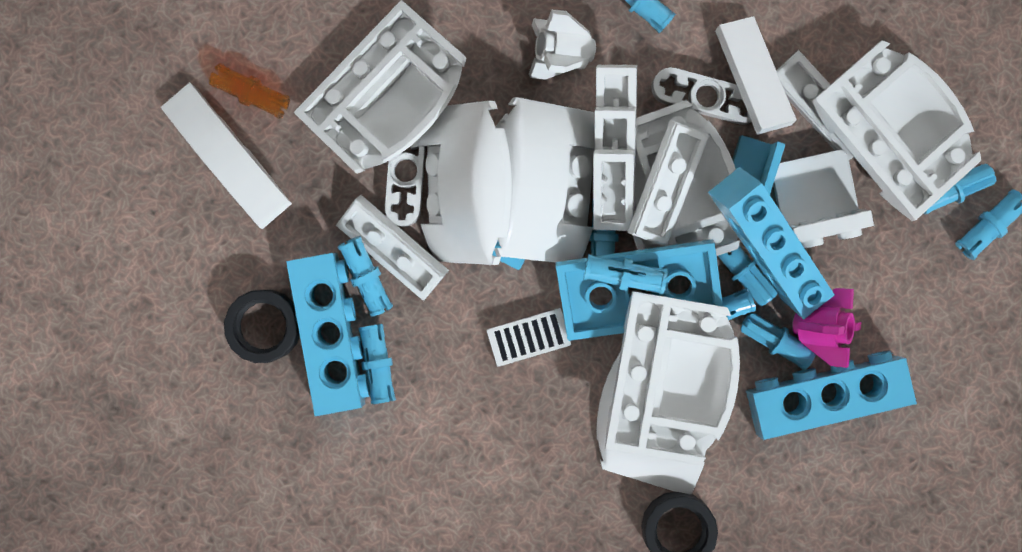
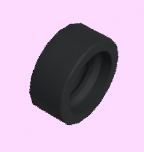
(233, 332)
(673, 500)

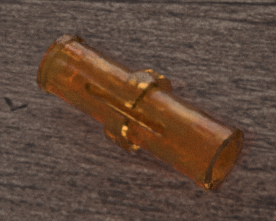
(249, 90)

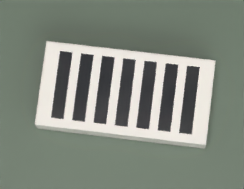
(528, 337)

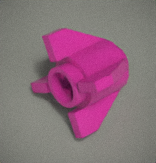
(829, 328)

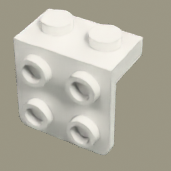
(820, 198)

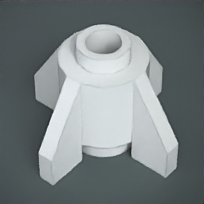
(560, 45)

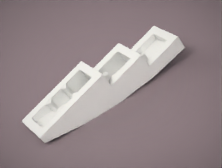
(614, 147)
(226, 155)

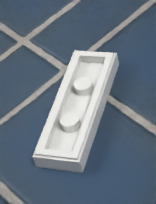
(755, 75)
(802, 85)
(668, 183)
(392, 247)

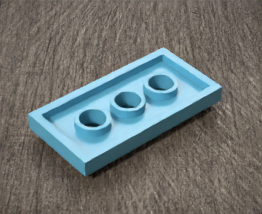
(589, 320)

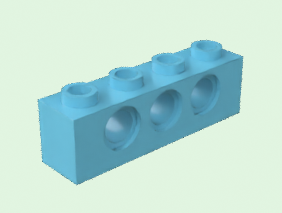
(771, 242)
(890, 391)
(327, 394)

